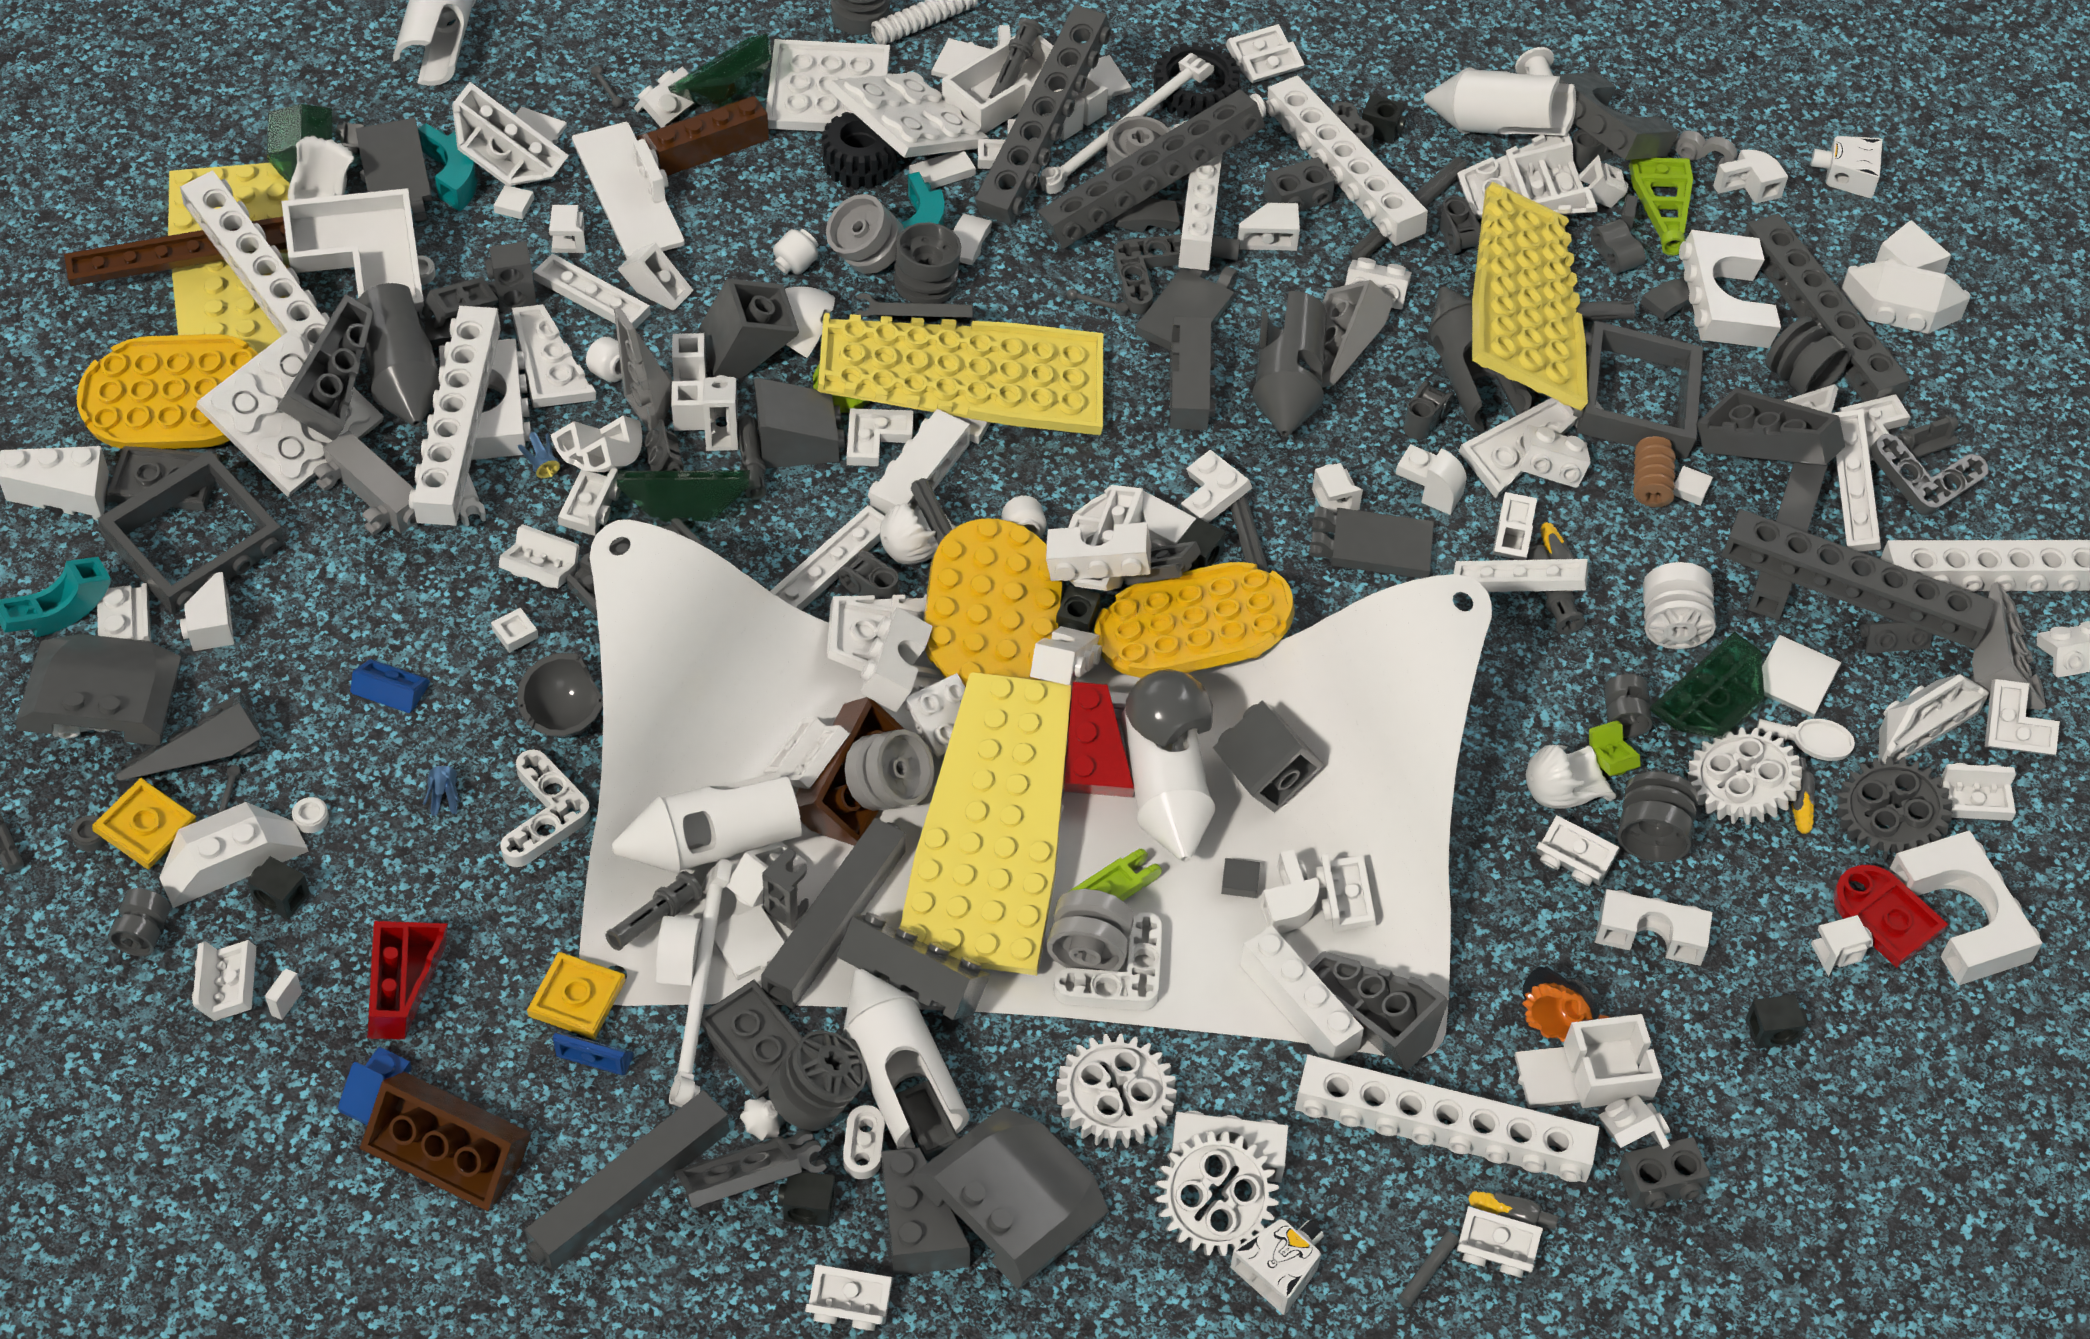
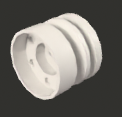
(1679, 605)

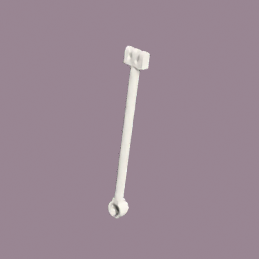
(1191, 66)
(684, 1085)

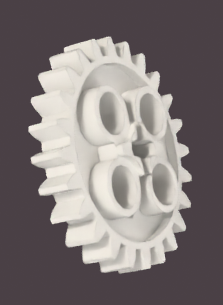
(1745, 775)
(1086, 1100)
(1190, 1170)

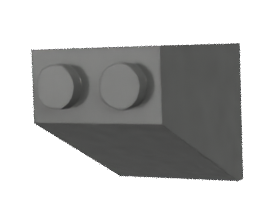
(746, 326)
(796, 425)
(1267, 756)

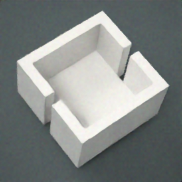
(1607, 1060)

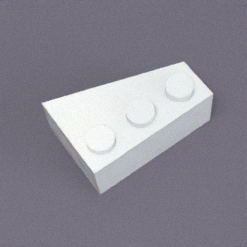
(56, 478)

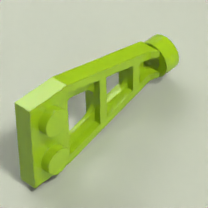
(1664, 173)

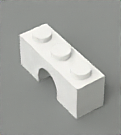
(688, 382)
(1123, 555)
(1065, 655)
(891, 671)
(1682, 927)
(1266, 1134)

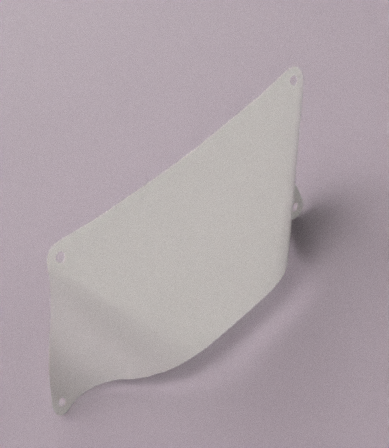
(720, 672)

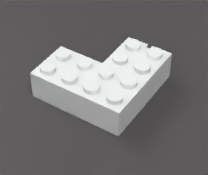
(972, 84)
(359, 232)

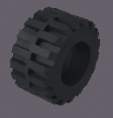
(856, 153)

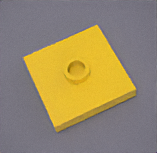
(143, 823)
(576, 995)

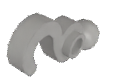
(1694, 146)

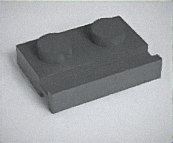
(1168, 562)

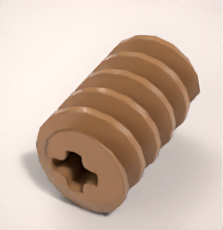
(1654, 472)

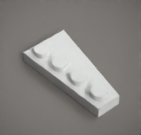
(548, 362)
(1499, 451)

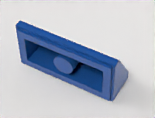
(388, 685)
(592, 1053)

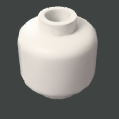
(795, 251)
(604, 359)
(1027, 513)

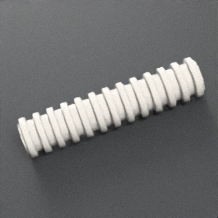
(917, 18)

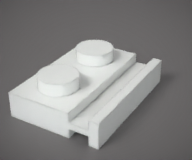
(125, 613)

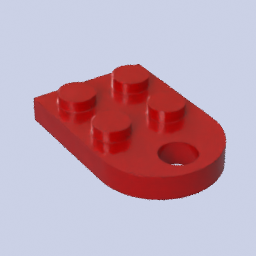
(1890, 910)

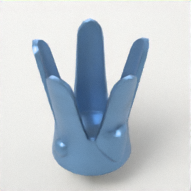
(545, 463)
(442, 780)

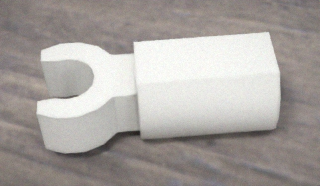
(470, 503)

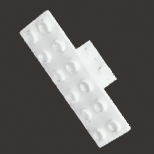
(629, 187)

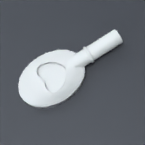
(1815, 737)

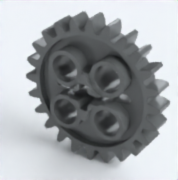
(1894, 807)

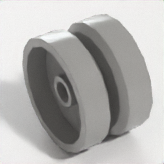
(1131, 135)
(864, 233)
(889, 770)
(1090, 930)

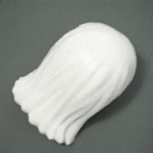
(319, 169)
(907, 535)
(1566, 779)

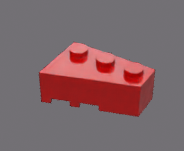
(1095, 747)
(400, 974)

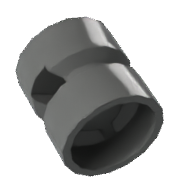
(1628, 703)
(140, 922)

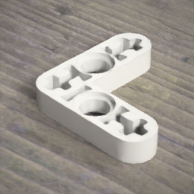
(556, 806)
(1125, 983)

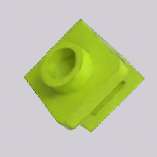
(1611, 750)

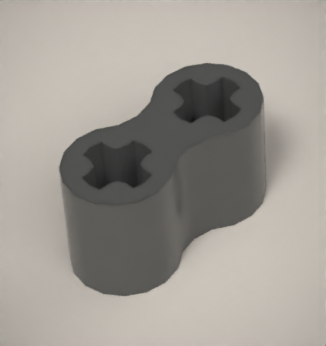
(1349, 116)
(1617, 246)

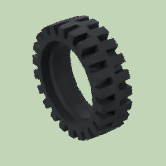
(1195, 103)

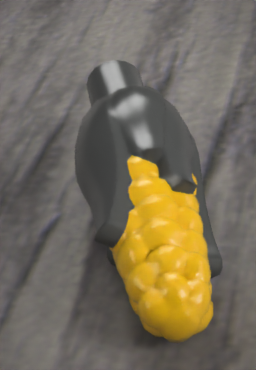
(1554, 543)
(1804, 805)
(1513, 1208)

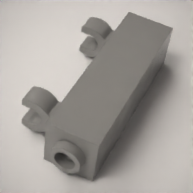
(370, 480)

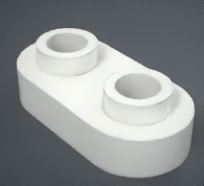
(863, 1144)

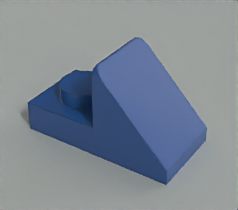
(365, 1081)

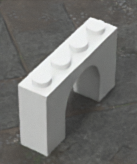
(1717, 313)
(503, 426)
(1963, 865)

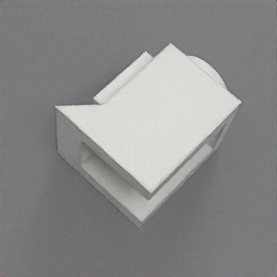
(1605, 182)
(567, 229)
(1335, 488)
(1842, 943)

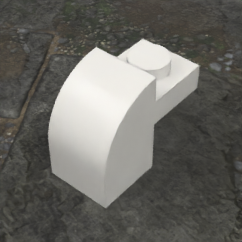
(1755, 172)
(1439, 473)
(1515, 526)
(1293, 902)
(677, 949)

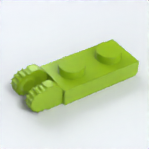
(1120, 877)

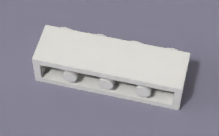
(926, 456)
(1301, 996)

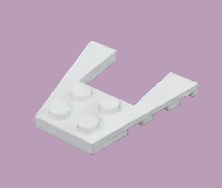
(854, 625)

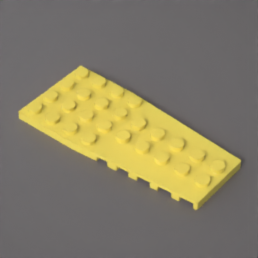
(210, 294)
(1526, 299)
(972, 372)
(993, 826)

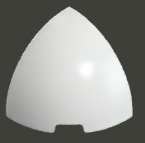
(808, 309)
(602, 448)

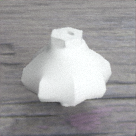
(761, 1118)

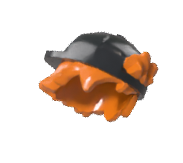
(1557, 1002)

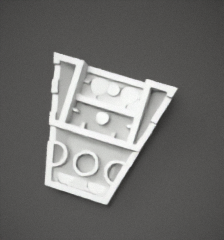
(1536, 171)

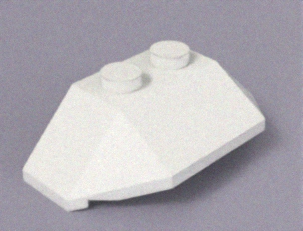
(502, 140)
(1905, 296)
(1097, 523)
(1928, 715)
(226, 850)

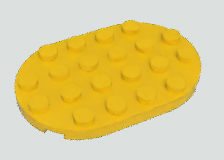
(151, 389)
(989, 600)
(1195, 620)

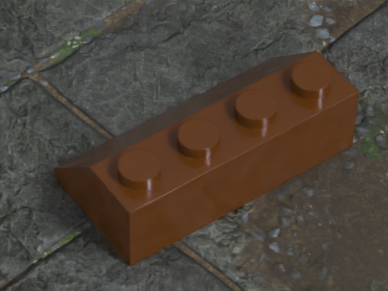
(709, 135)
(829, 803)
(444, 1140)

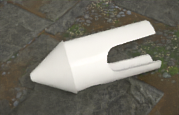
(427, 25)
(1505, 103)
(1169, 790)
(712, 823)
(896, 1046)

